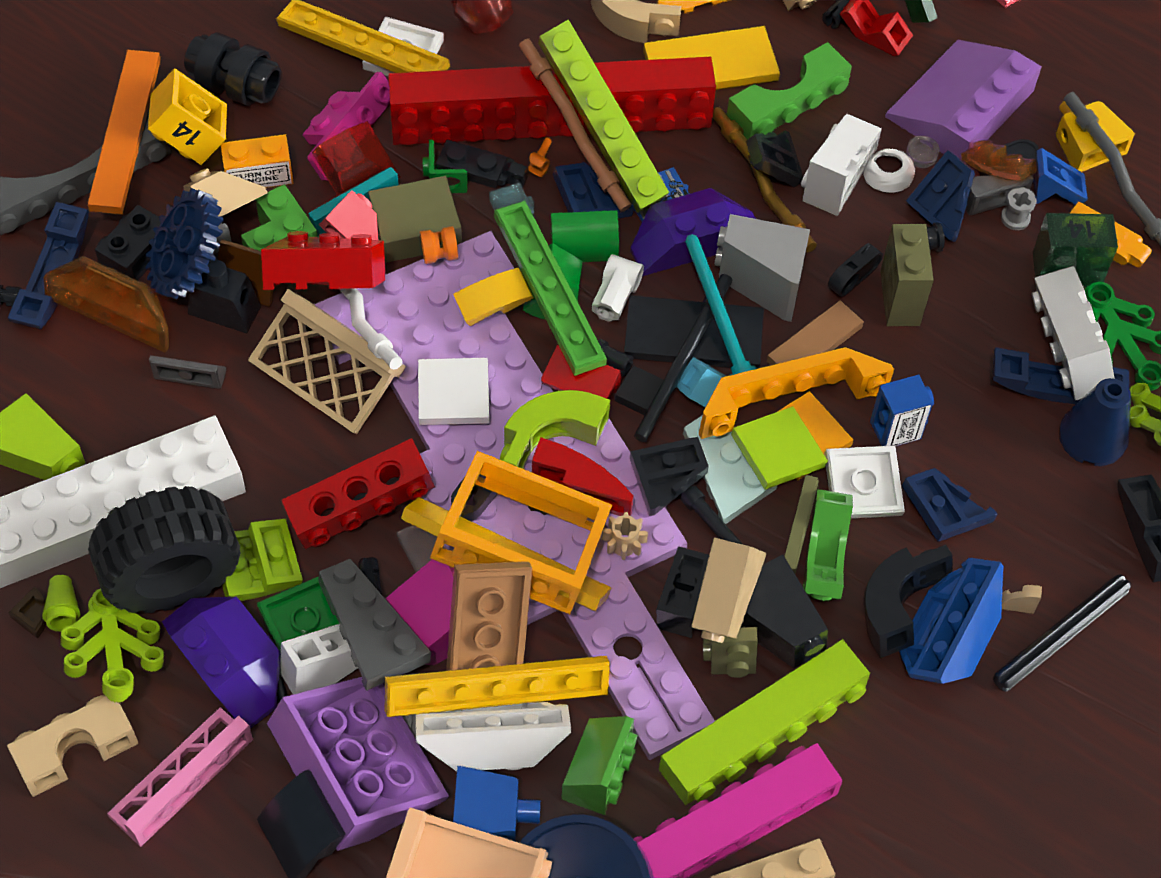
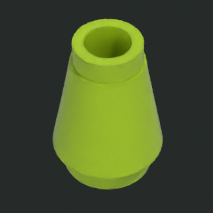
(61, 604)

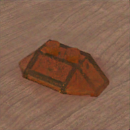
(110, 300)

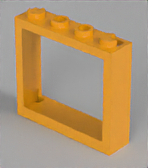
(536, 493)

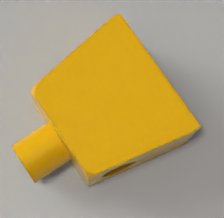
(1080, 146)

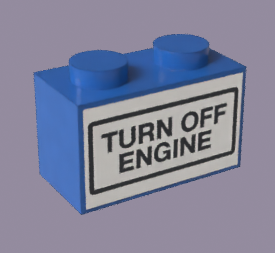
(901, 411)

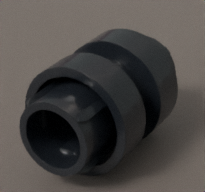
(242, 72)

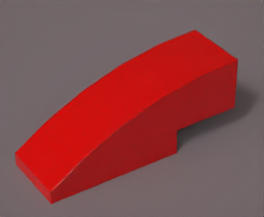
(581, 474)

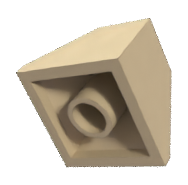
(227, 189)

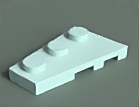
(729, 475)

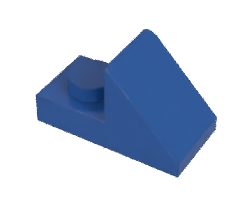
(1057, 177)

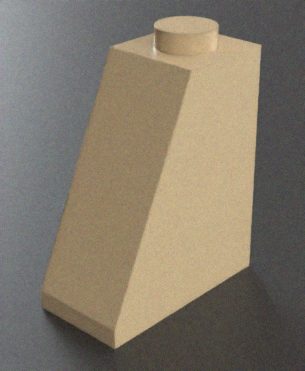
(727, 589)

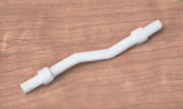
(377, 342)

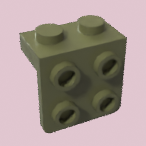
(733, 656)

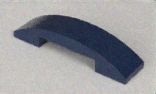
(64, 241)
(1035, 378)

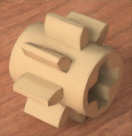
(624, 526)

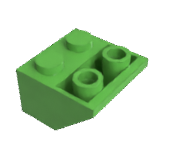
(600, 763)

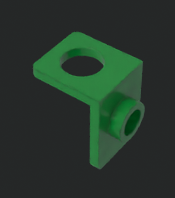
(429, 170)

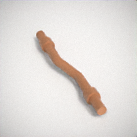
(543, 71)

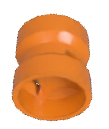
(431, 246)

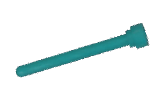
(717, 306)

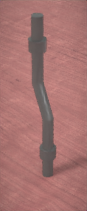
(1088, 122)

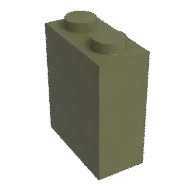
(410, 209)
(906, 274)

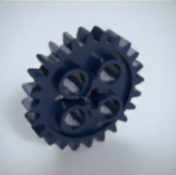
(184, 243)

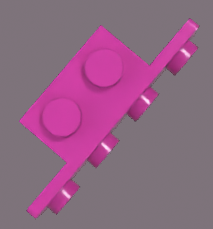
(346, 111)

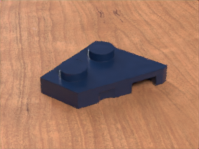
(582, 192)
(944, 194)
(945, 505)

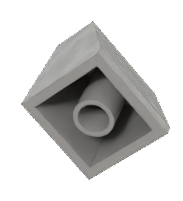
(763, 261)

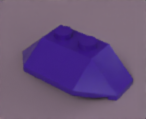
(667, 224)
(229, 654)

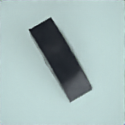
(1143, 512)

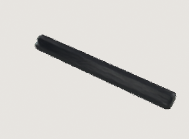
(1061, 633)

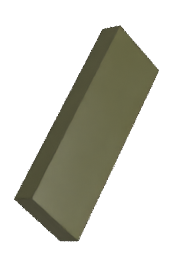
(801, 521)

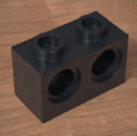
(681, 592)

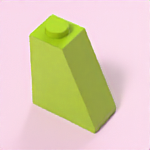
(35, 442)

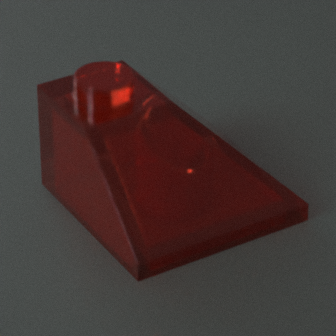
(352, 157)

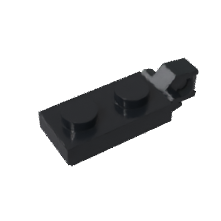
(481, 165)

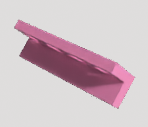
(185, 781)

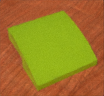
(265, 561)

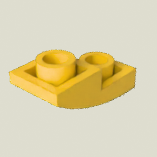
(493, 294)

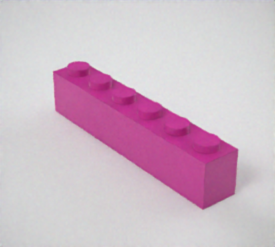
(741, 814)

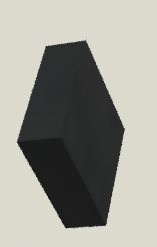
(638, 390)

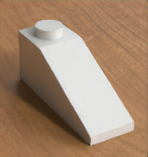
(315, 660)

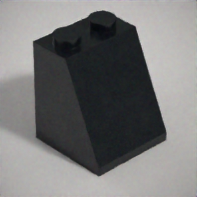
(785, 615)

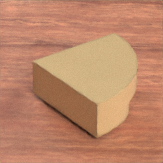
(1022, 601)

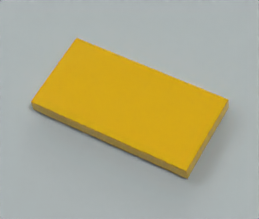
(737, 55)

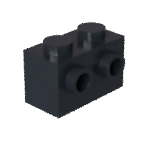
(129, 243)

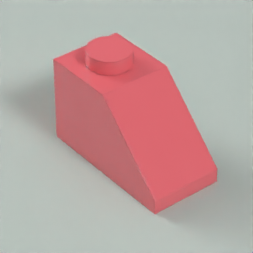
(352, 217)

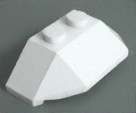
(494, 735)

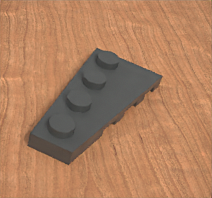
(374, 631)

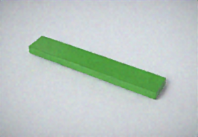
(550, 288)

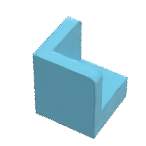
(699, 381)

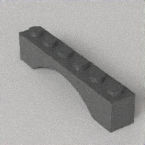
(35, 196)

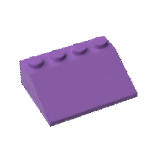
(966, 95)
(357, 756)

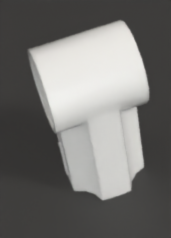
(618, 281)

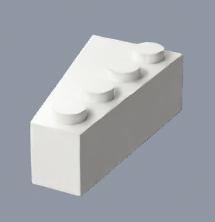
(1074, 329)

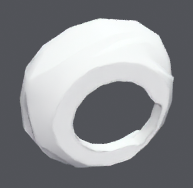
(889, 181)

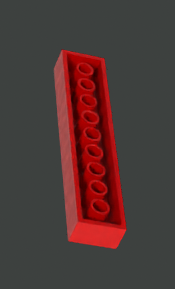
(516, 105)

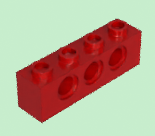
(365, 477)

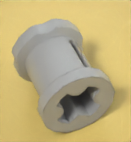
(1020, 204)

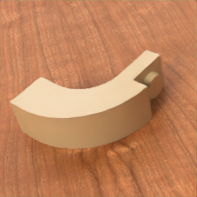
(637, 19)

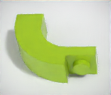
(553, 415)

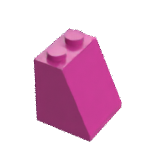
(426, 606)

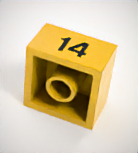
(187, 117)

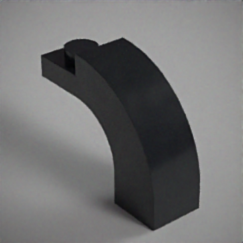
(891, 585)

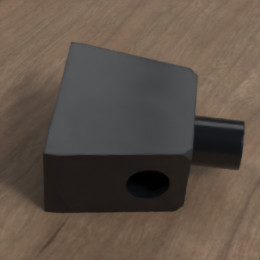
(224, 298)

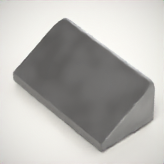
(187, 372)

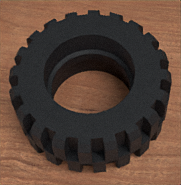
(163, 549)

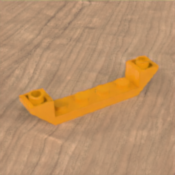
(859, 370)

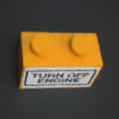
(259, 160)

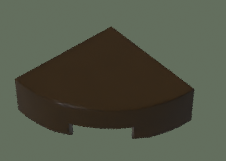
(29, 612)

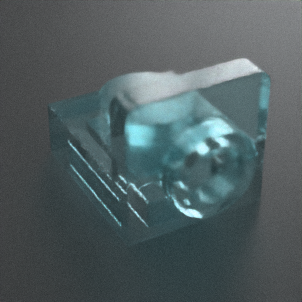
(510, 195)

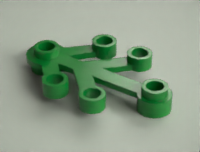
(1124, 331)

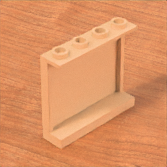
(449, 850)

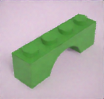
(763, 110)

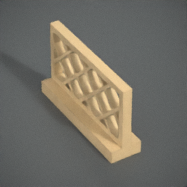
(335, 333)

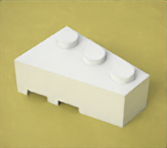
(839, 163)

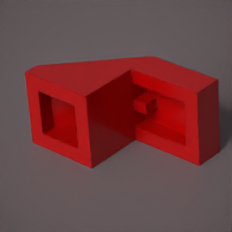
(883, 32)

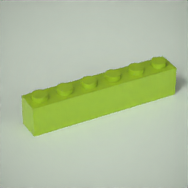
(602, 116)
(764, 722)

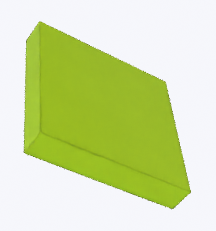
(779, 447)

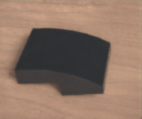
(301, 825)

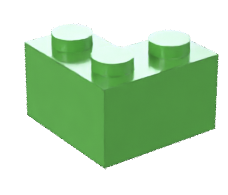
(278, 215)

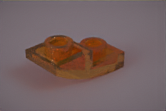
(995, 161)

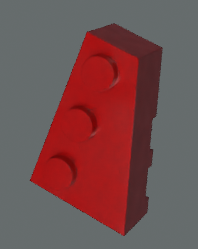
(324, 261)

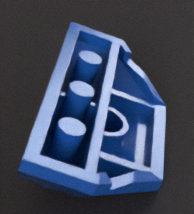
(956, 622)

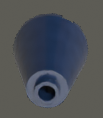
(1098, 424)

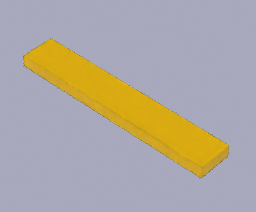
(358, 39)
(431, 518)
(496, 686)

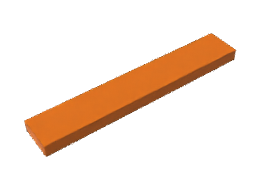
(124, 132)

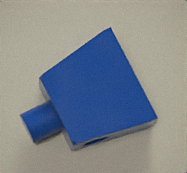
(491, 803)

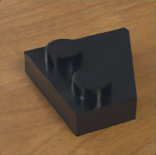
(775, 156)
(668, 471)

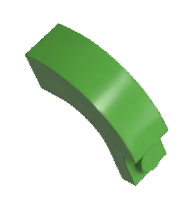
(827, 545)

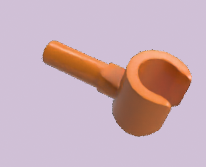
(539, 164)

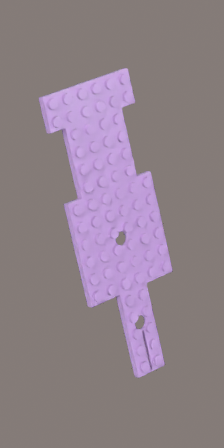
(425, 322)

